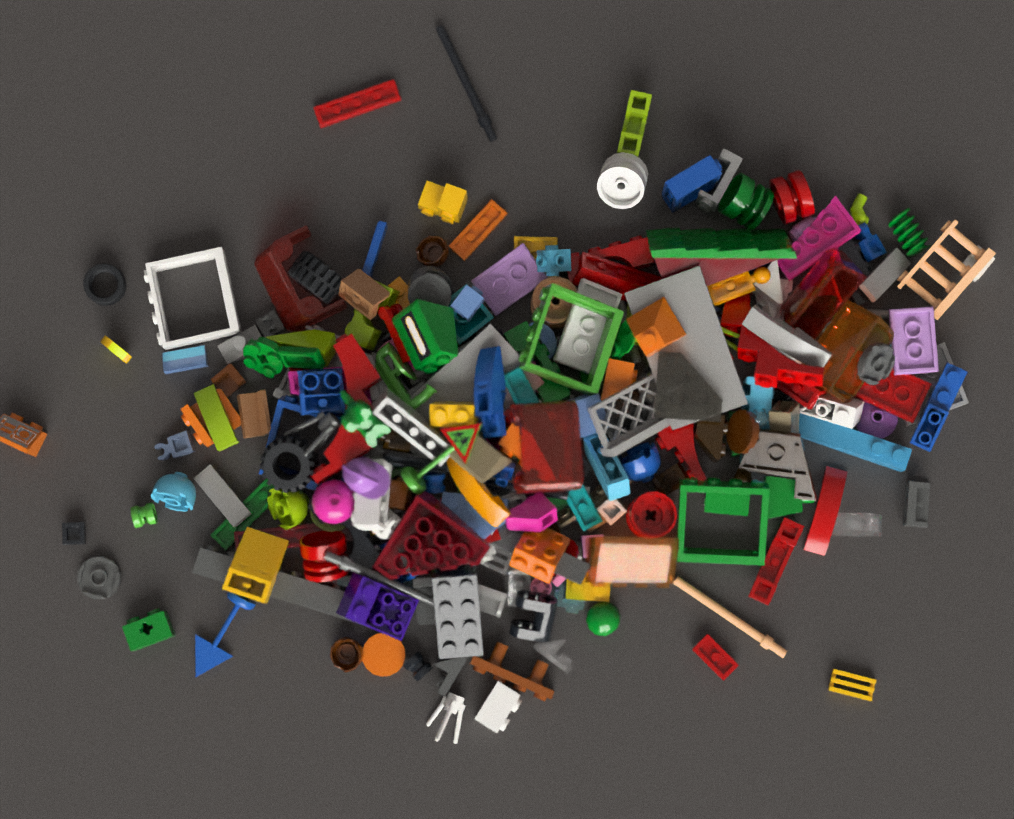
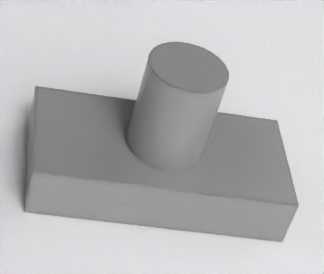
(233, 348)

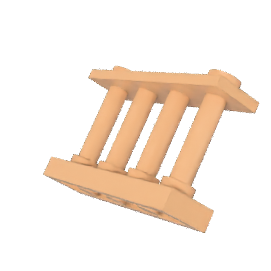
(952, 289)

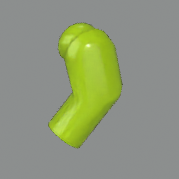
(857, 210)

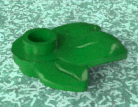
(623, 342)

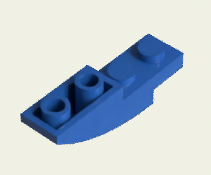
(488, 384)
(938, 407)

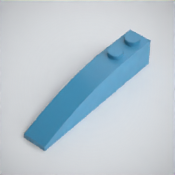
(854, 443)

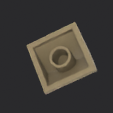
(484, 460)

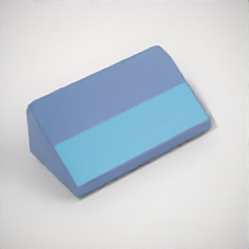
(184, 359)

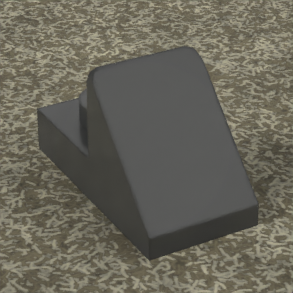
(453, 668)

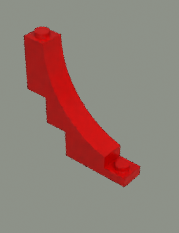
(359, 378)

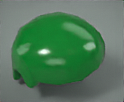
(603, 618)

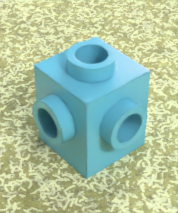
(553, 260)

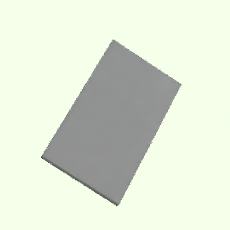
(704, 342)
(456, 378)

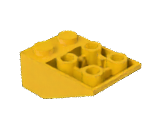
(255, 565)

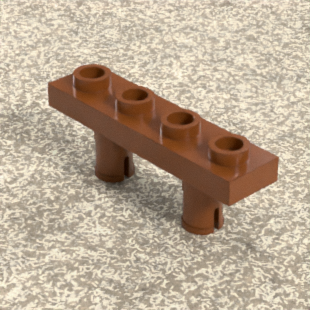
(531, 683)

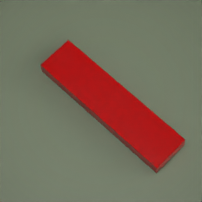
(357, 103)

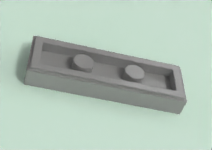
(884, 275)
(222, 496)

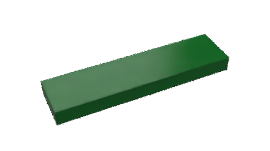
(256, 504)

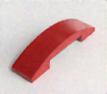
(826, 511)
(775, 561)

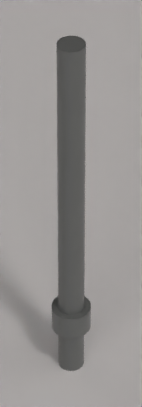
(345, 563)

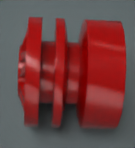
(663, 518)
(313, 549)

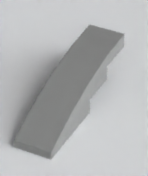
(786, 339)

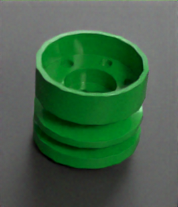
(746, 201)

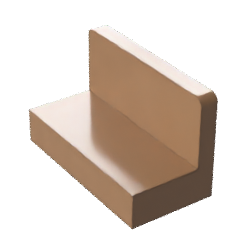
(363, 293)
(254, 414)

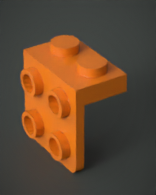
(193, 417)
(539, 553)

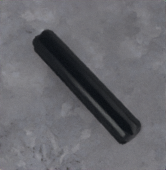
(415, 462)

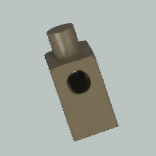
(785, 416)

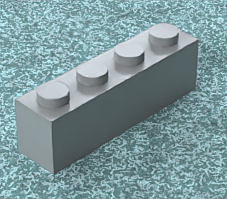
(410, 425)

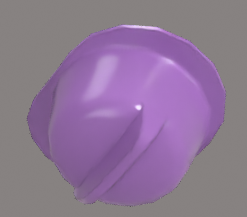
(366, 477)

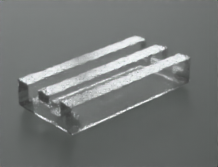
(506, 563)

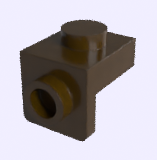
(395, 442)
(669, 479)

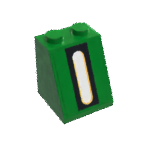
(427, 334)

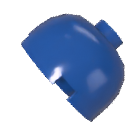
(641, 462)

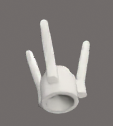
(452, 704)

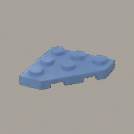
(461, 507)

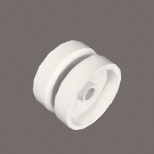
(622, 180)

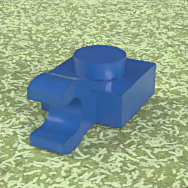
(870, 245)

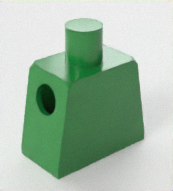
(782, 497)

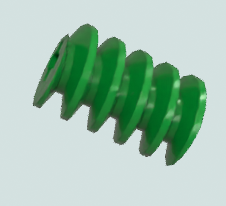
(908, 233)

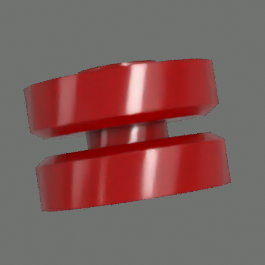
(792, 197)

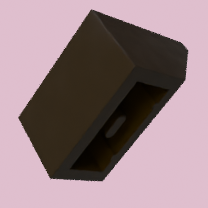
(709, 438)

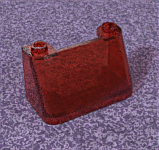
(548, 446)

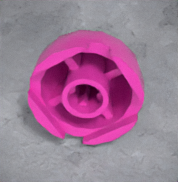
(333, 501)

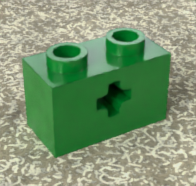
(139, 639)

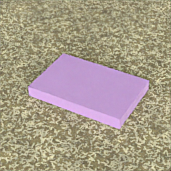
(509, 279)
(914, 340)

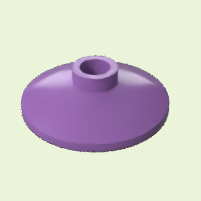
(880, 428)

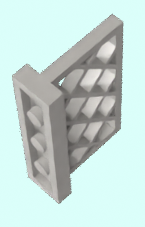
(636, 433)

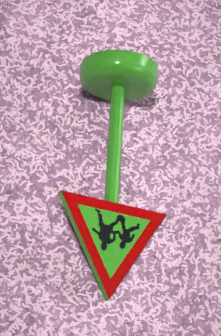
(461, 440)

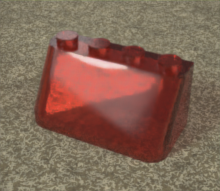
(822, 292)

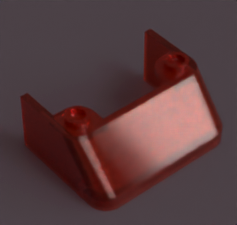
(293, 312)

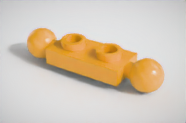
(737, 285)

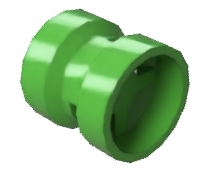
(144, 515)

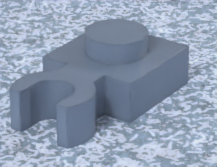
(179, 445)

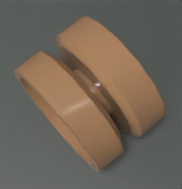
(556, 314)

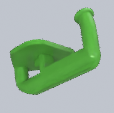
(391, 379)

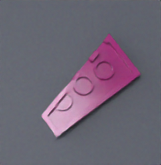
(828, 231)

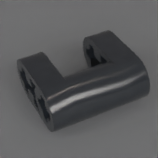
(545, 608)

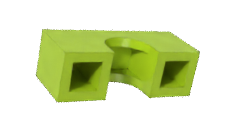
(634, 122)
(362, 327)

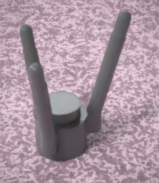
(328, 424)

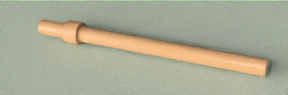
(765, 641)

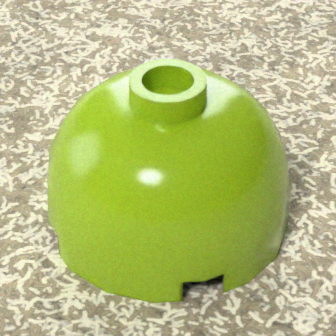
(288, 507)

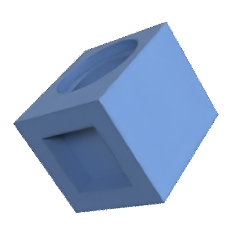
(468, 302)

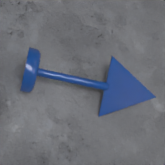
(209, 654)

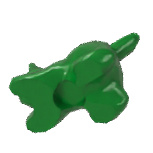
(360, 417)

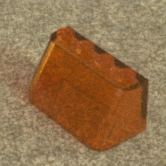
(847, 338)
(631, 561)

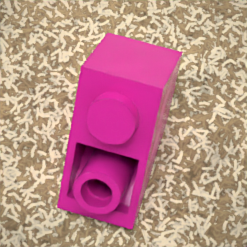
(532, 515)

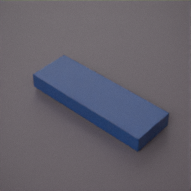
(375, 248)

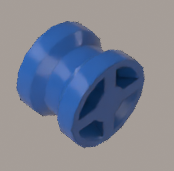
(434, 482)

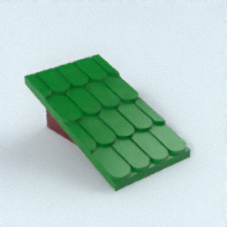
(717, 252)

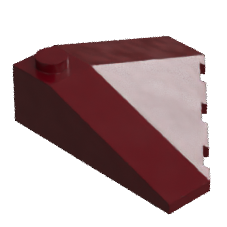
(430, 540)

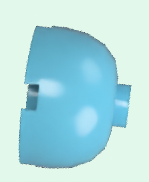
(175, 491)

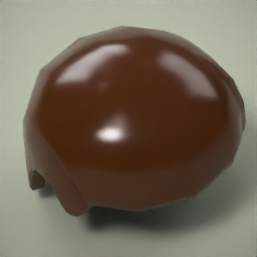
(432, 251)
(346, 654)

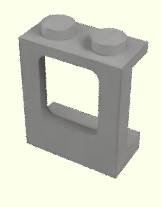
(730, 163)

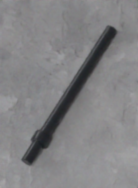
(483, 119)

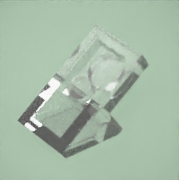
(517, 581)
(549, 650)

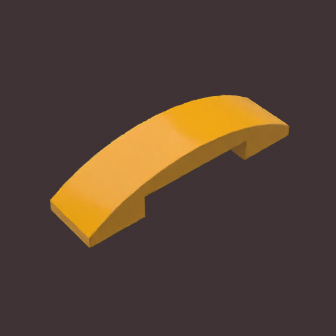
(478, 495)

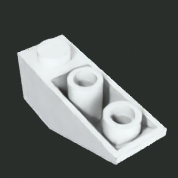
(835, 411)

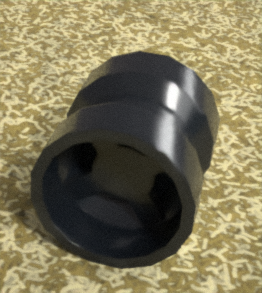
(417, 666)

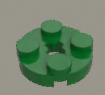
(254, 359)

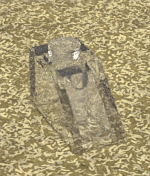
(858, 525)

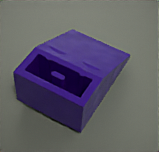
(377, 606)

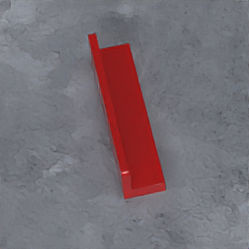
(611, 274)

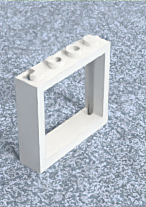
(155, 297)

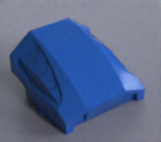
(320, 391)

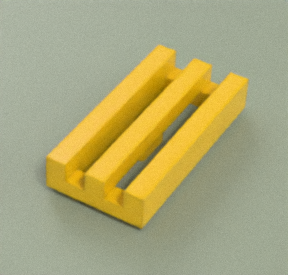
(870, 689)

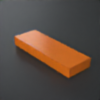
(478, 230)

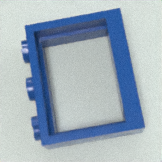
(686, 185)

